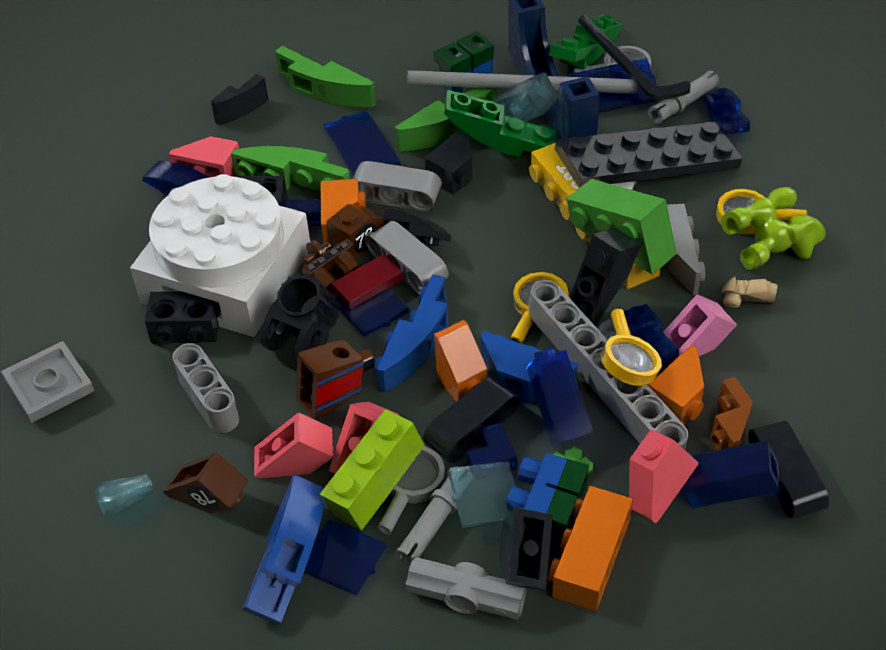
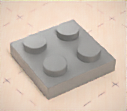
(47, 381)

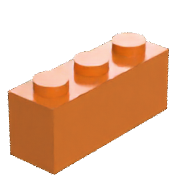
(590, 548)

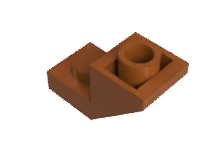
(734, 418)

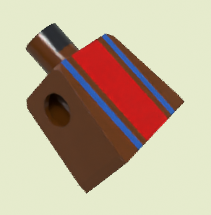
(330, 376)

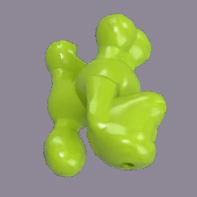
(773, 235)

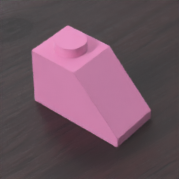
(701, 325)

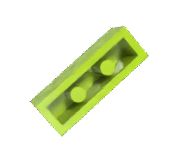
(372, 469)

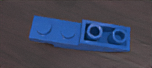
(413, 339)
(287, 550)

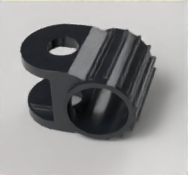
(310, 325)

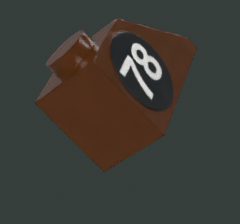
(355, 224)
(207, 484)

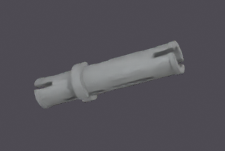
(676, 105)
(428, 524)

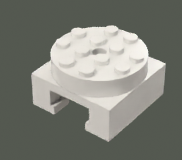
(223, 244)

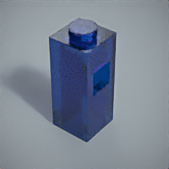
(558, 396)
(733, 475)

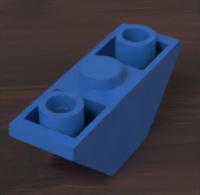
(508, 361)

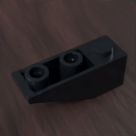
(603, 271)

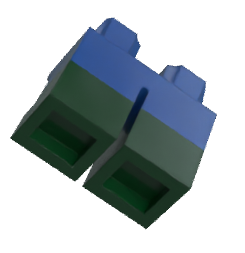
(467, 55)
(555, 489)

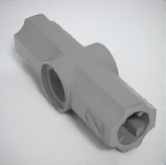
(465, 588)

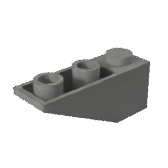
(685, 263)

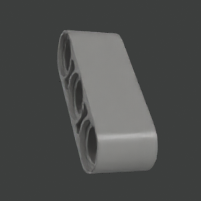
(398, 185)
(407, 254)
(206, 388)

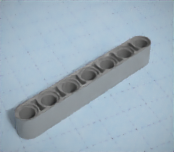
(575, 333)

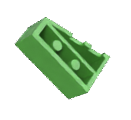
(641, 216)

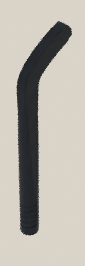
(645, 84)

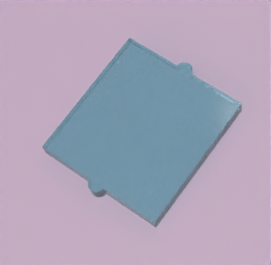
(481, 492)

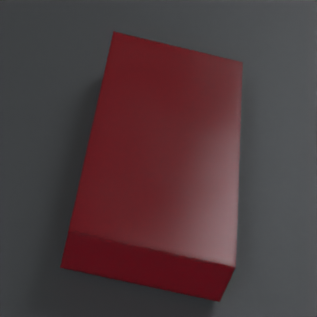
(367, 281)

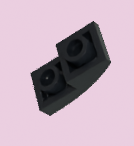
(236, 103)
(418, 226)

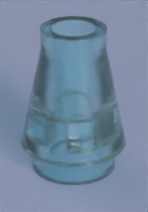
(121, 493)

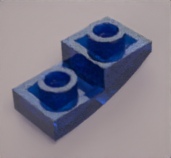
(726, 111)
(168, 176)
(648, 327)

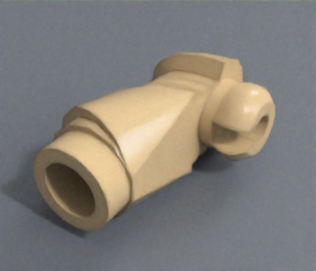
(752, 290)

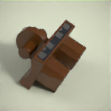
(324, 259)

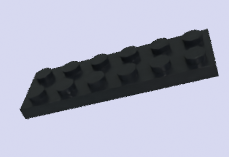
(648, 153)

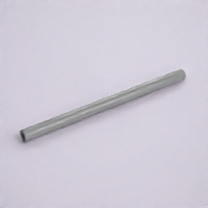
(508, 81)

